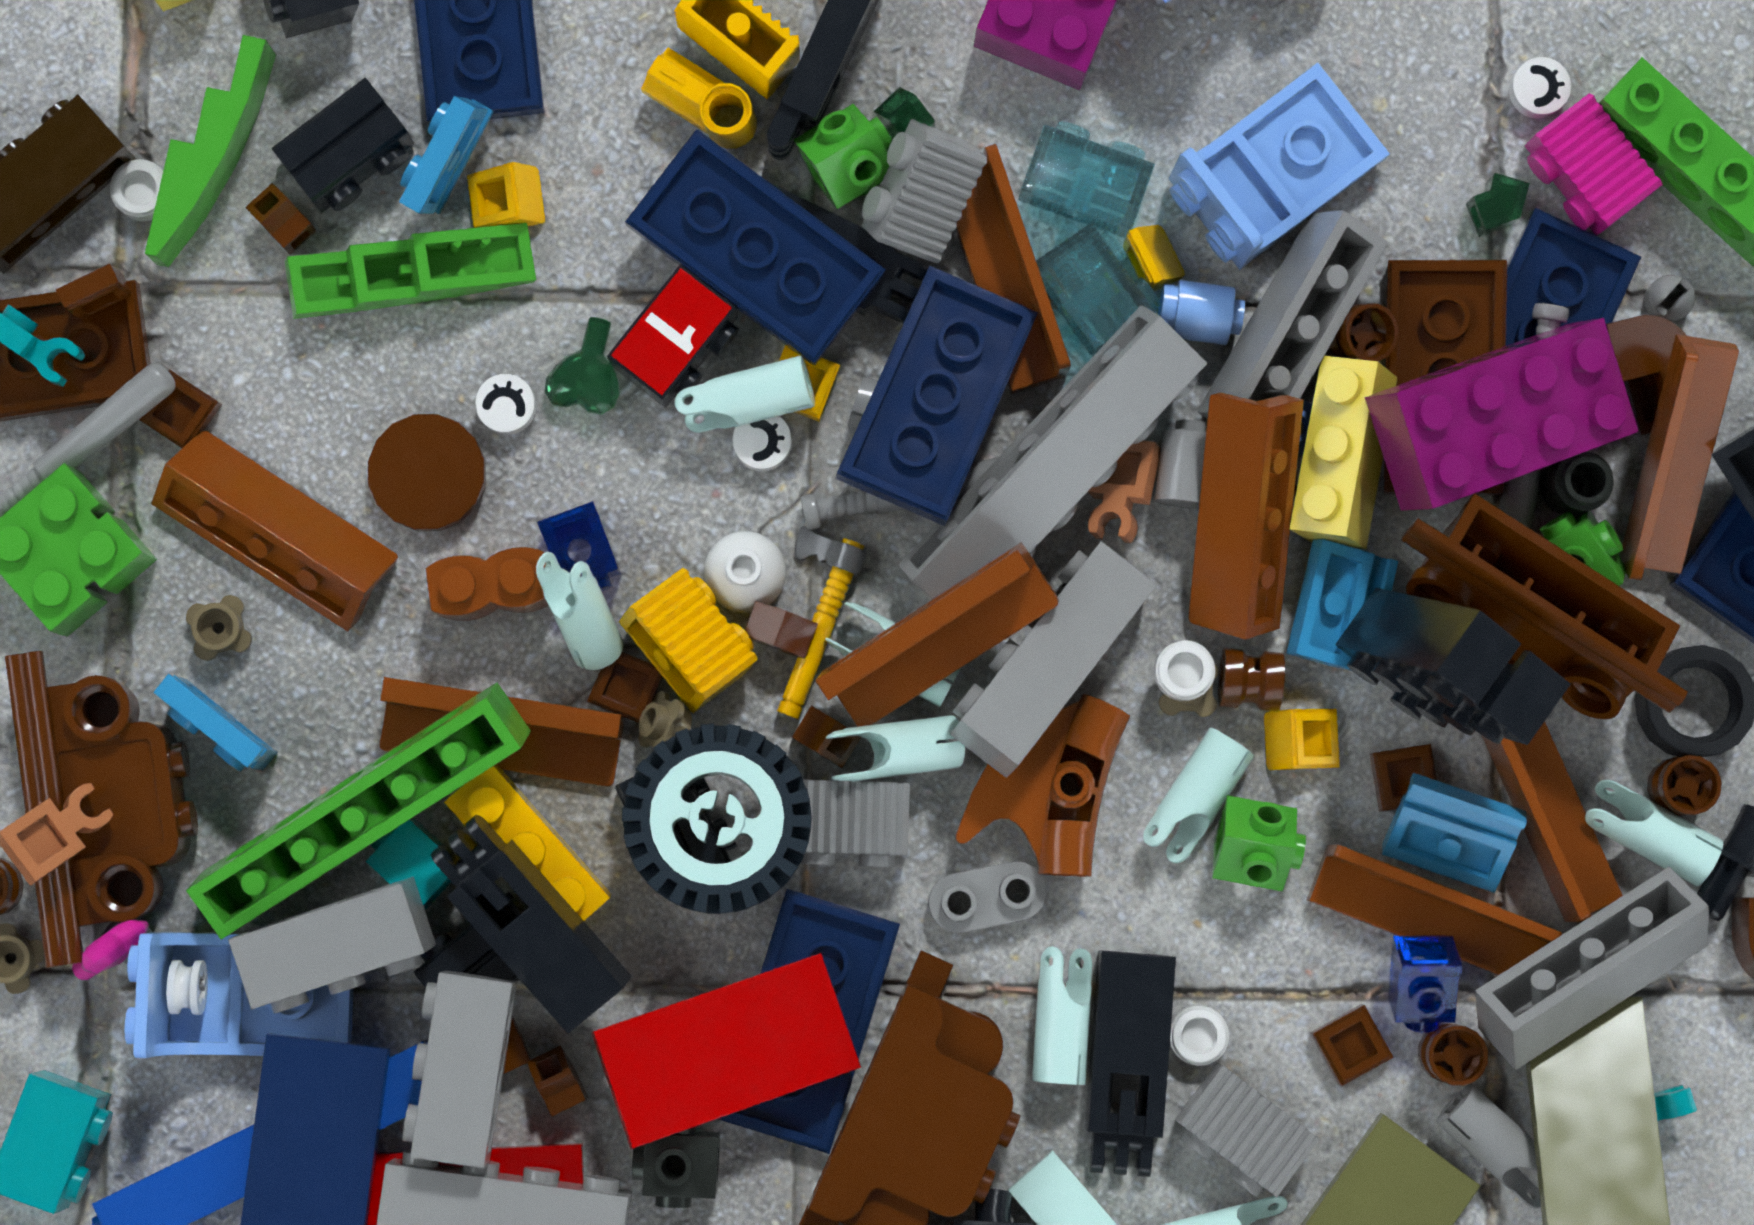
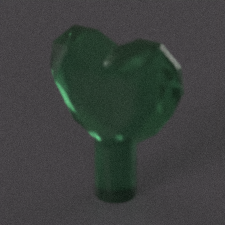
(586, 374)

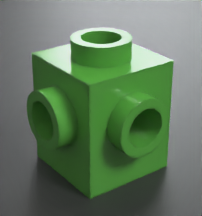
(845, 154)
(1591, 540)
(1257, 843)

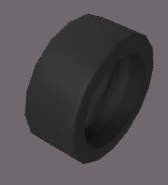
(1740, 713)

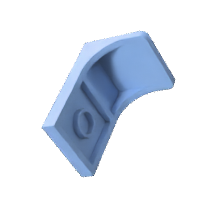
(1275, 167)
(227, 1021)

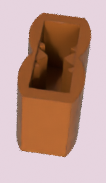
(474, 587)

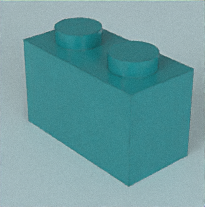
(51, 1141)

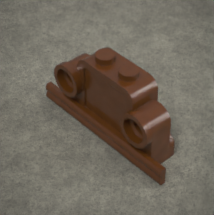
(1549, 603)
(137, 769)
(920, 1115)

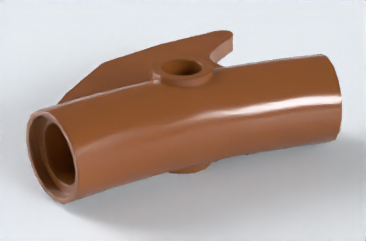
(1057, 826)

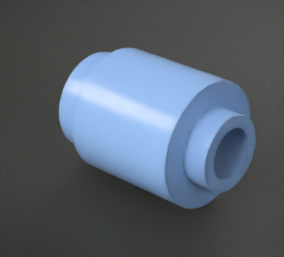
(1202, 311)

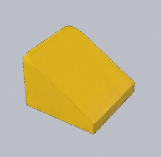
(506, 196)
(1153, 256)
(1301, 739)

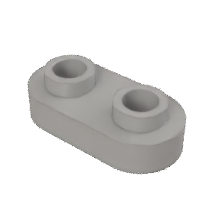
(987, 896)

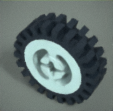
(657, 803)

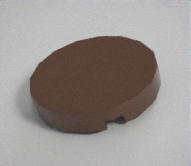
(427, 472)

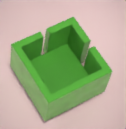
(59, 547)

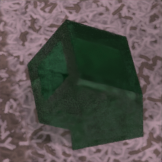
(900, 109)
(1498, 204)

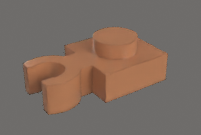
(1129, 484)
(48, 837)

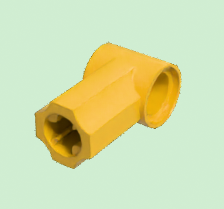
(698, 97)

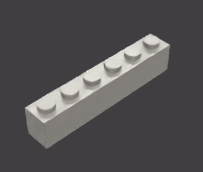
(1061, 452)

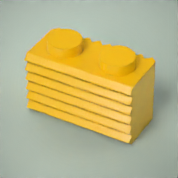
(742, 40)
(689, 639)

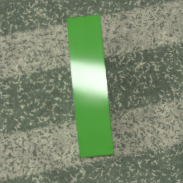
(200, 170)
(410, 270)

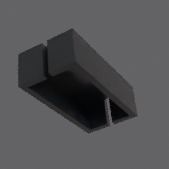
(1451, 666)

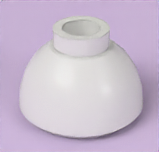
(744, 570)

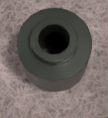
(1592, 477)

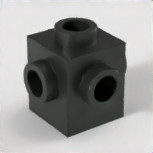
(674, 1188)

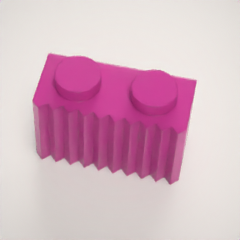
(1591, 166)

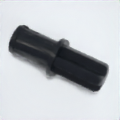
(1732, 866)

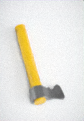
(846, 561)

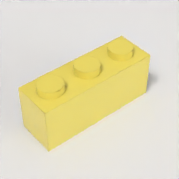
(1341, 454)

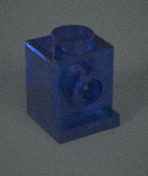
(581, 525)
(1424, 981)

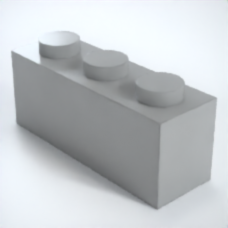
(333, 946)
(460, 1068)

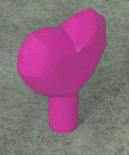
(109, 949)

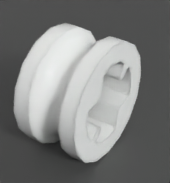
(187, 987)

